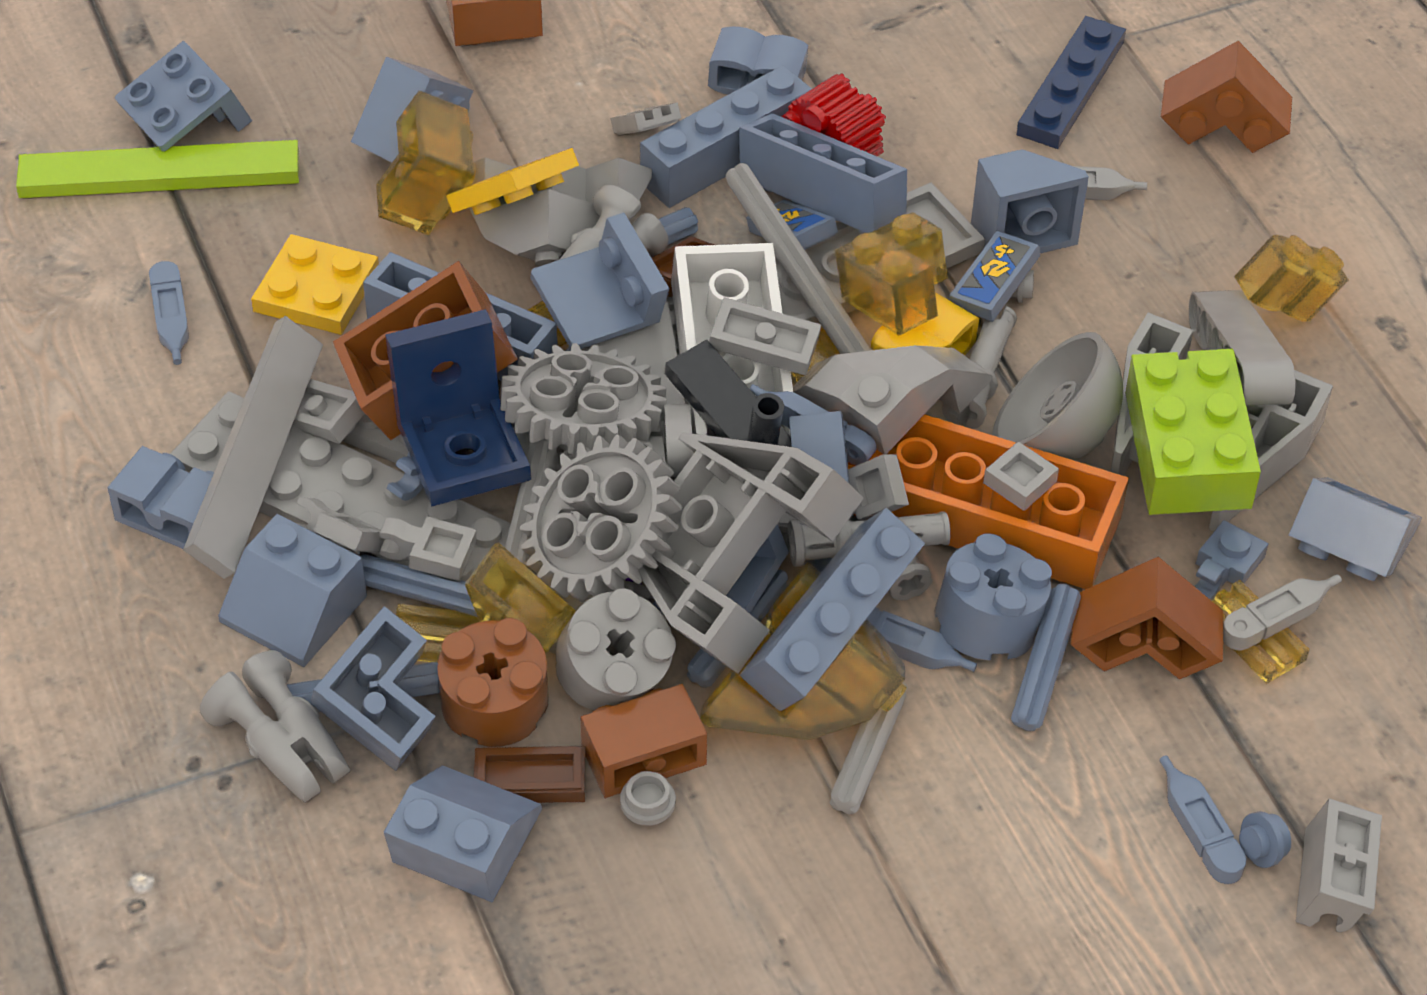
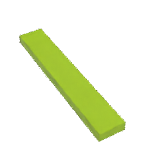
(157, 170)

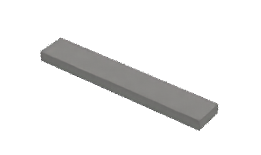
(253, 448)

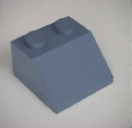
(1029, 199)
(1353, 527)
(293, 590)
(460, 831)

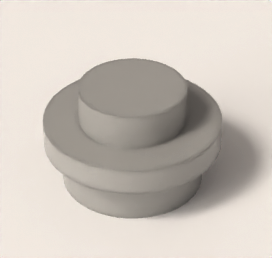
(647, 798)

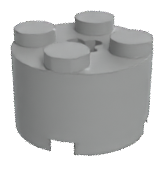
(618, 622)

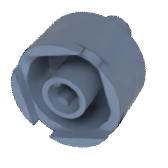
(992, 598)

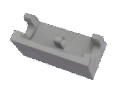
(1339, 865)

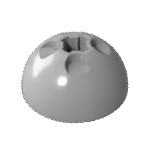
(1065, 399)

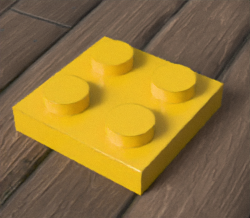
(513, 183)
(314, 284)

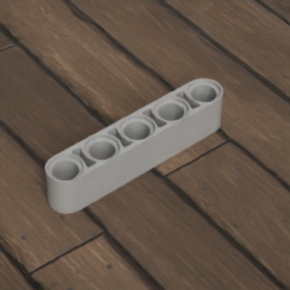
(1231, 322)

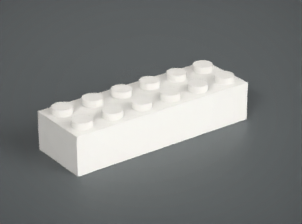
(699, 285)

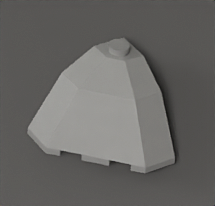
(545, 221)
(892, 387)

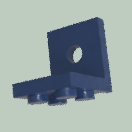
(454, 408)

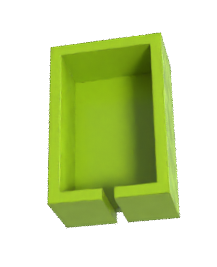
(1192, 432)

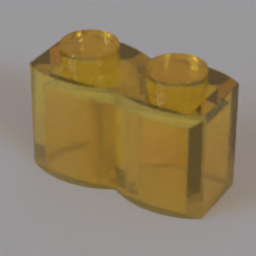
(1292, 277)

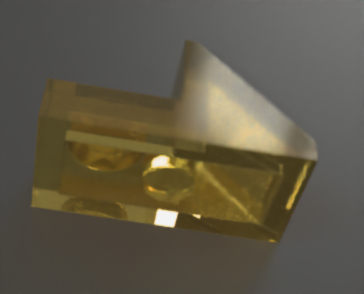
(508, 589)

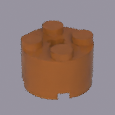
(493, 681)

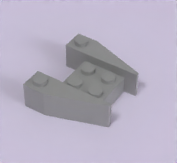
(1279, 431)
(730, 505)

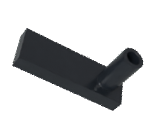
(725, 399)

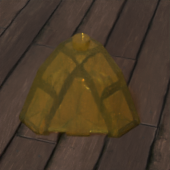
(849, 692)

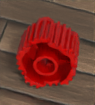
(841, 114)

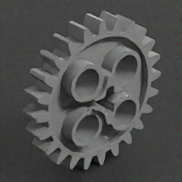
(600, 388)
(615, 523)

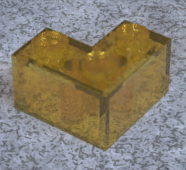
(430, 164)
(894, 272)

